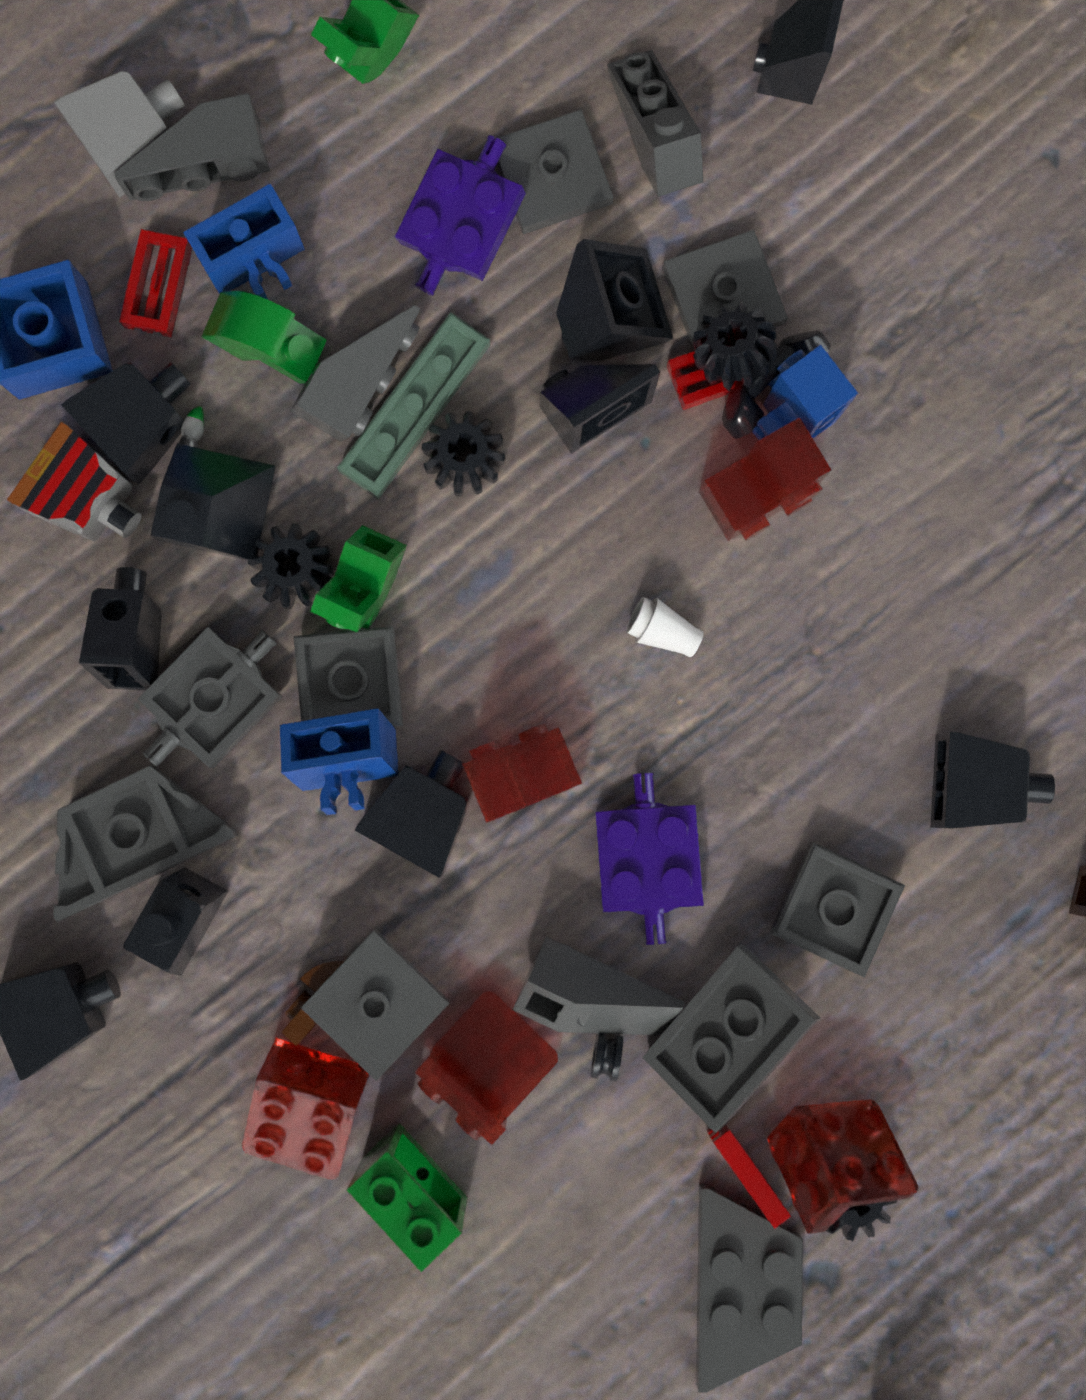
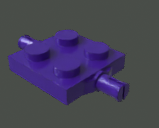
(460, 215)
(649, 858)

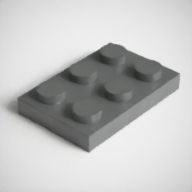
(730, 1037)

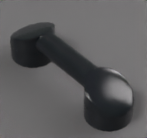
(741, 410)

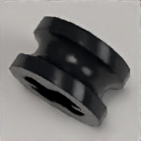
(607, 1057)

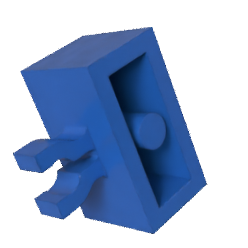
(247, 242)
(808, 389)
(339, 753)

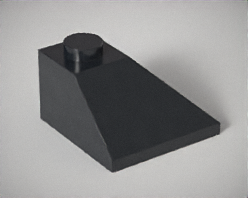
(798, 50)
(611, 302)
(596, 399)
(213, 502)

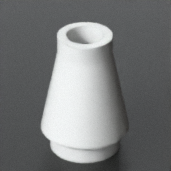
(661, 627)

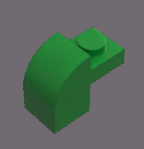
(366, 36)
(264, 332)
(360, 581)

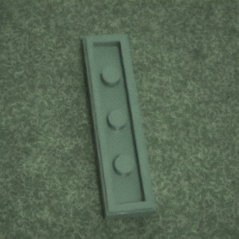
(414, 406)

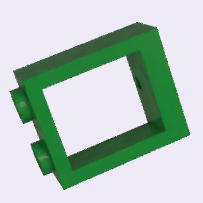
(413, 1211)

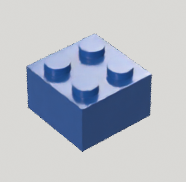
(49, 331)

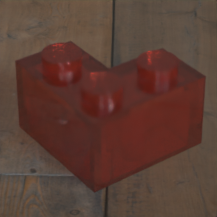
(775, 476)
(522, 773)

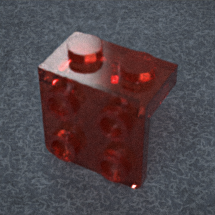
(486, 1066)
(304, 1109)
(838, 1160)

